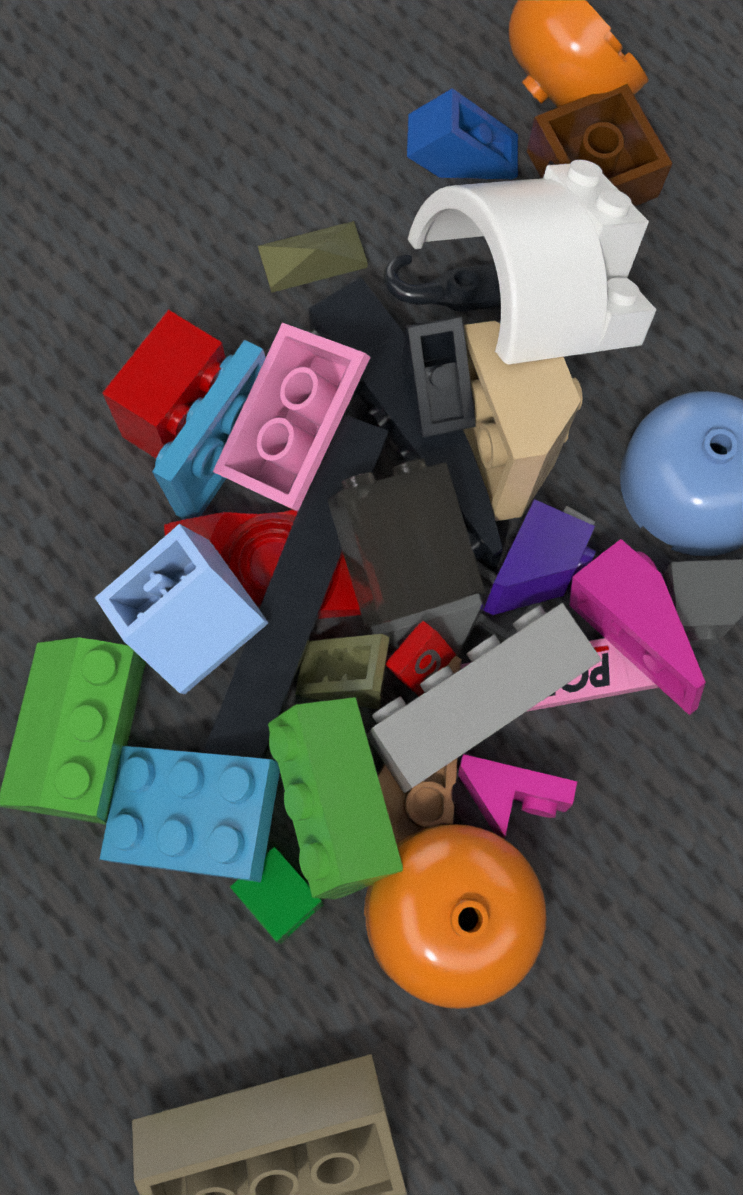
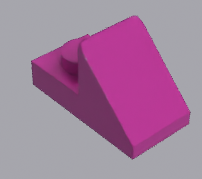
(498, 784)

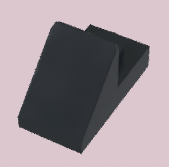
(439, 376)

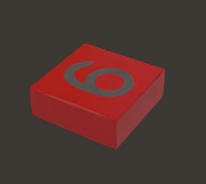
(420, 657)

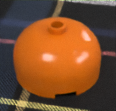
(569, 51)
(417, 913)

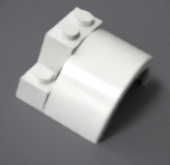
(557, 255)

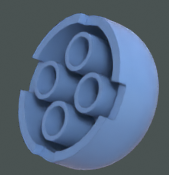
(687, 473)

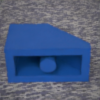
(461, 140)

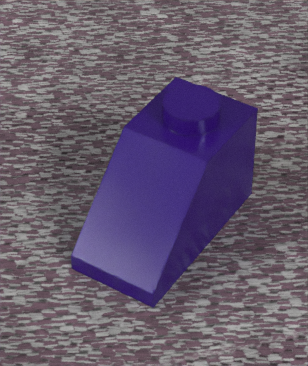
(541, 559)

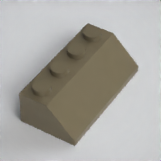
(278, 1138)

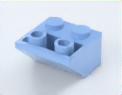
(181, 608)

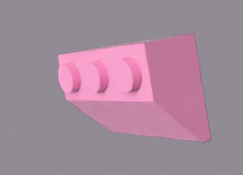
(291, 415)

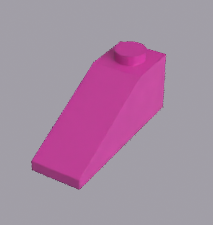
(633, 610)

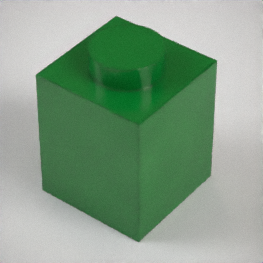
(280, 899)

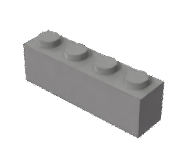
(482, 696)

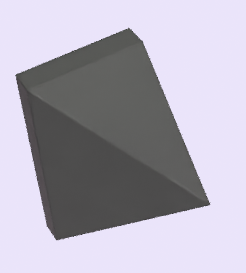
(451, 621)

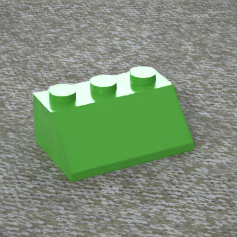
(72, 729)
(333, 797)

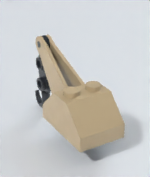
(518, 407)

